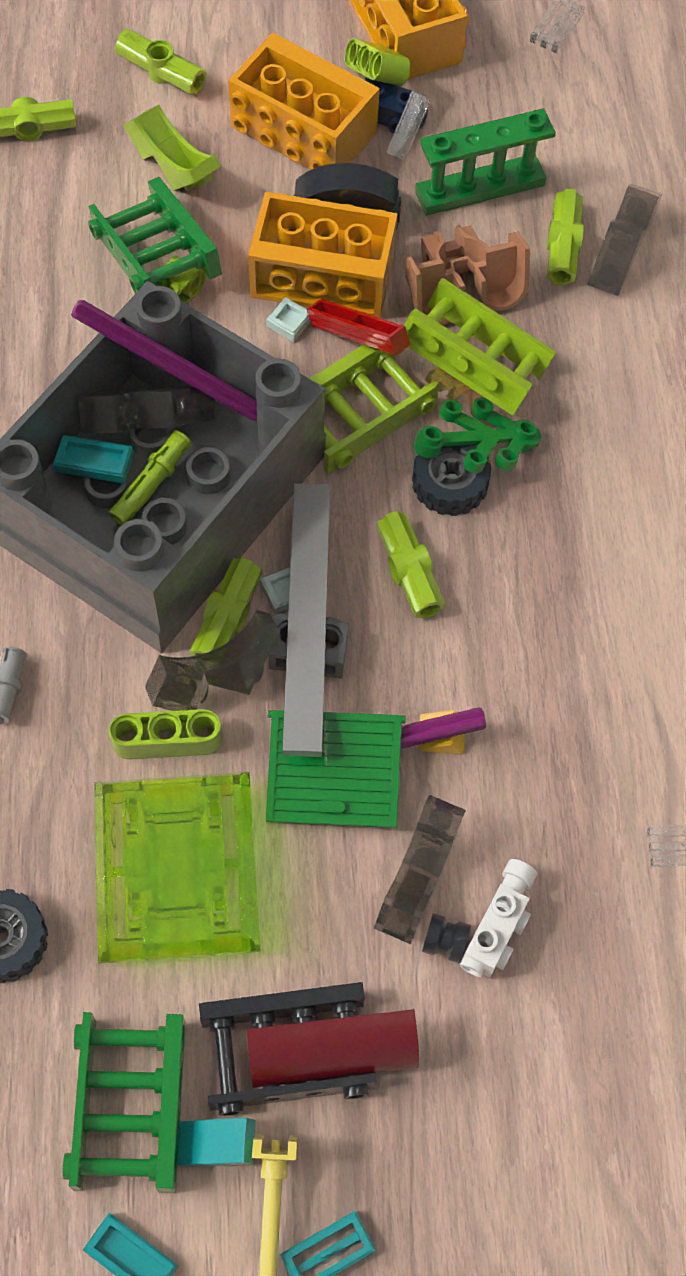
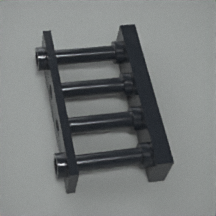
(261, 1012)

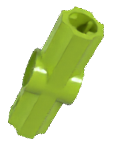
(160, 61)
(29, 118)
(565, 237)
(410, 565)
(227, 607)

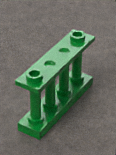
(489, 181)
(173, 219)
(161, 1124)

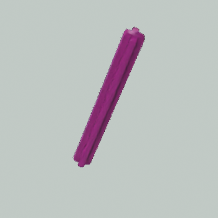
(165, 359)

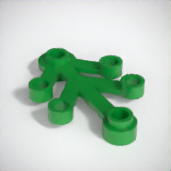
(520, 435)

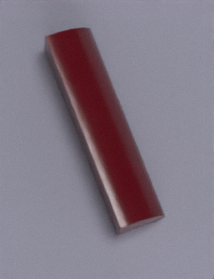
(333, 1048)

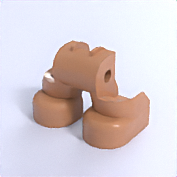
(498, 270)

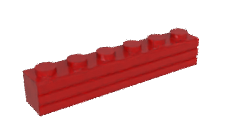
(359, 326)

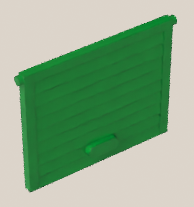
(350, 782)

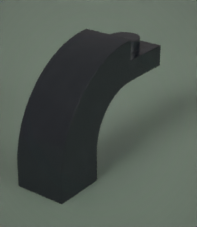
(349, 184)

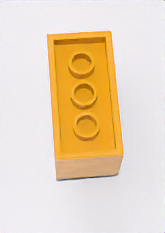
(422, 30)
(302, 104)
(321, 251)

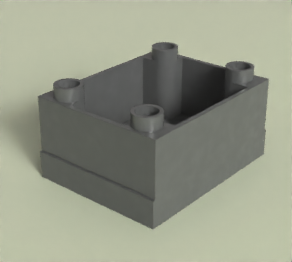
(211, 508)

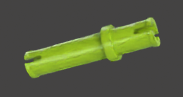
(159, 467)

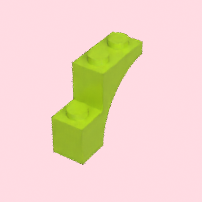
(178, 159)

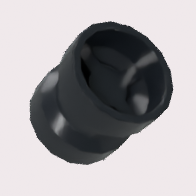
(446, 938)

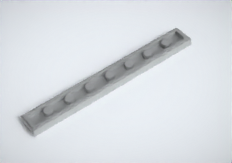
(307, 622)

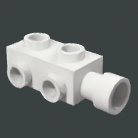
(502, 918)

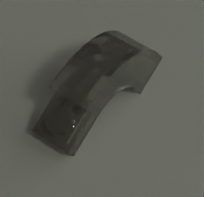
(420, 870)

